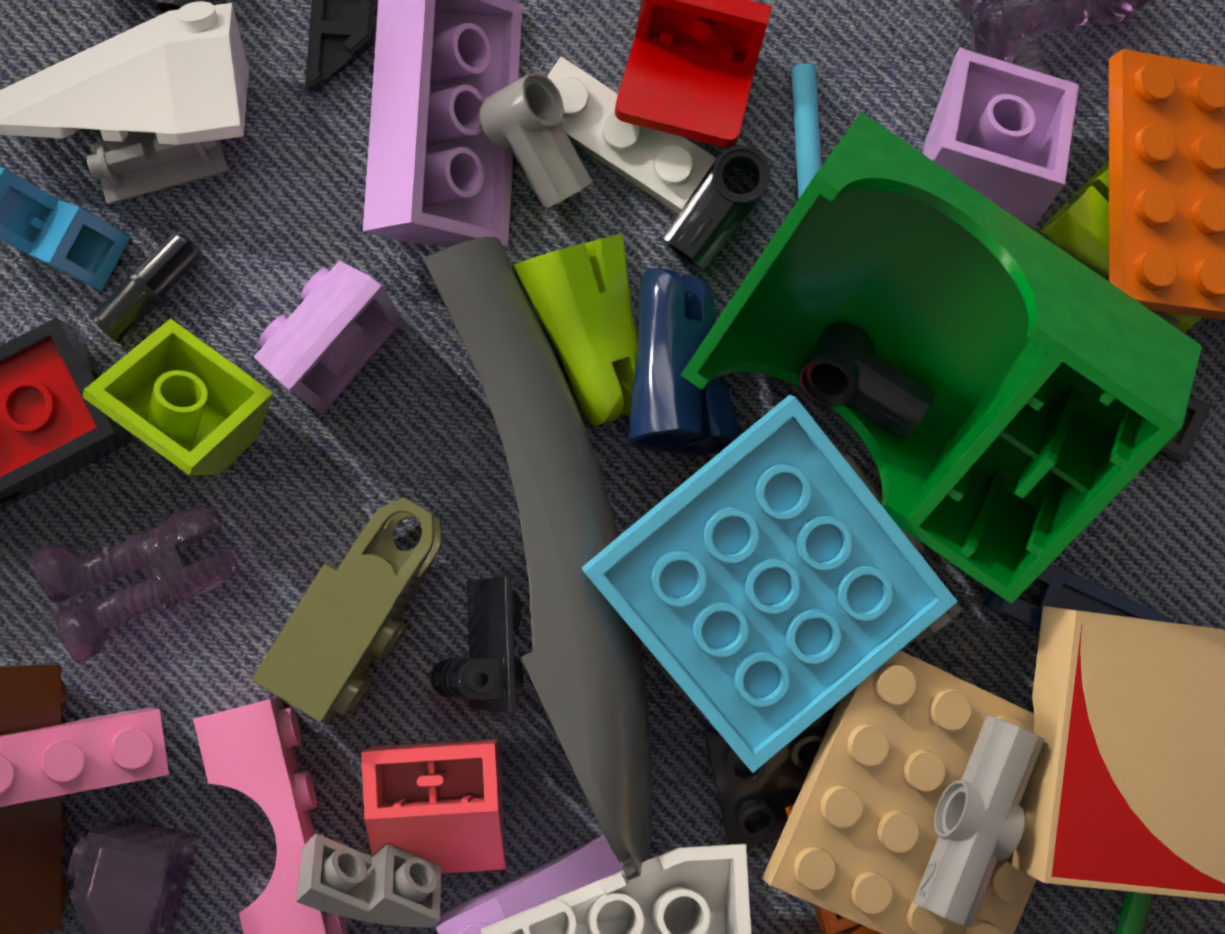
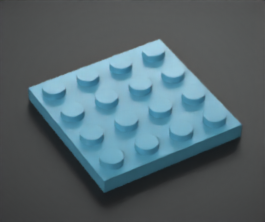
(770, 583)

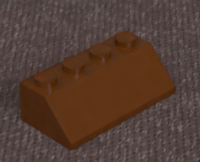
(31, 831)

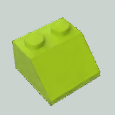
(183, 400)

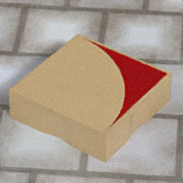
(1128, 756)

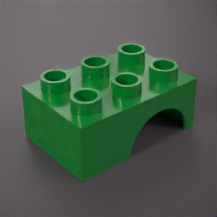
(1036, 362)

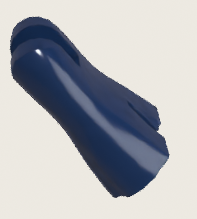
(665, 407)

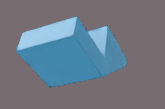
(58, 232)

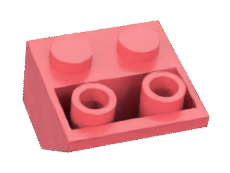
(437, 802)

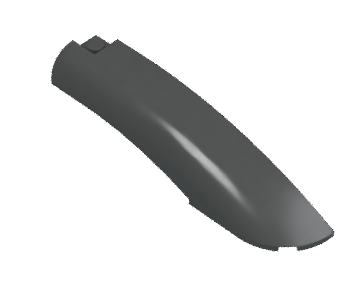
(583, 651)

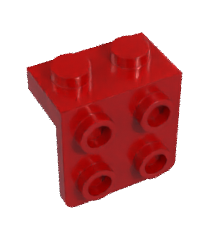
(693, 67)

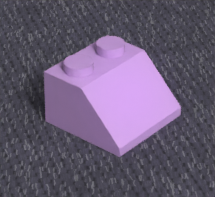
(1004, 132)

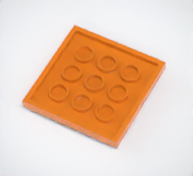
(1167, 183)

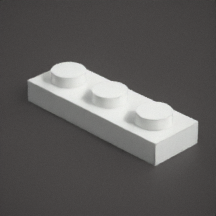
(653, 160)

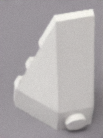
(165, 77)
(676, 894)

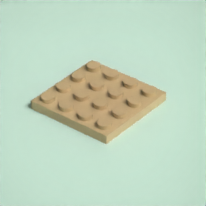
(872, 800)

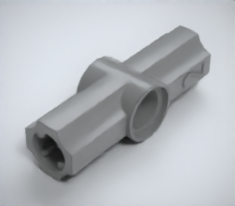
(978, 821)

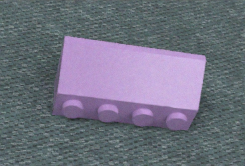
(428, 157)

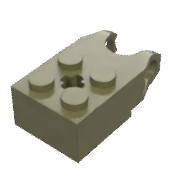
(350, 617)

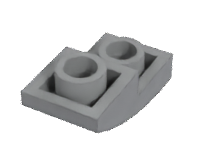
(379, 889)

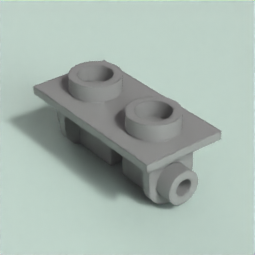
(145, 166)

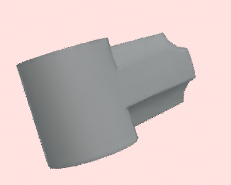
(528, 121)

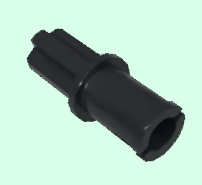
(146, 286)

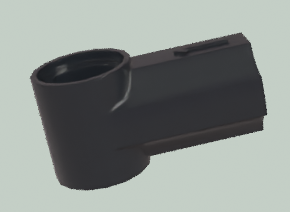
(716, 211)
(847, 371)

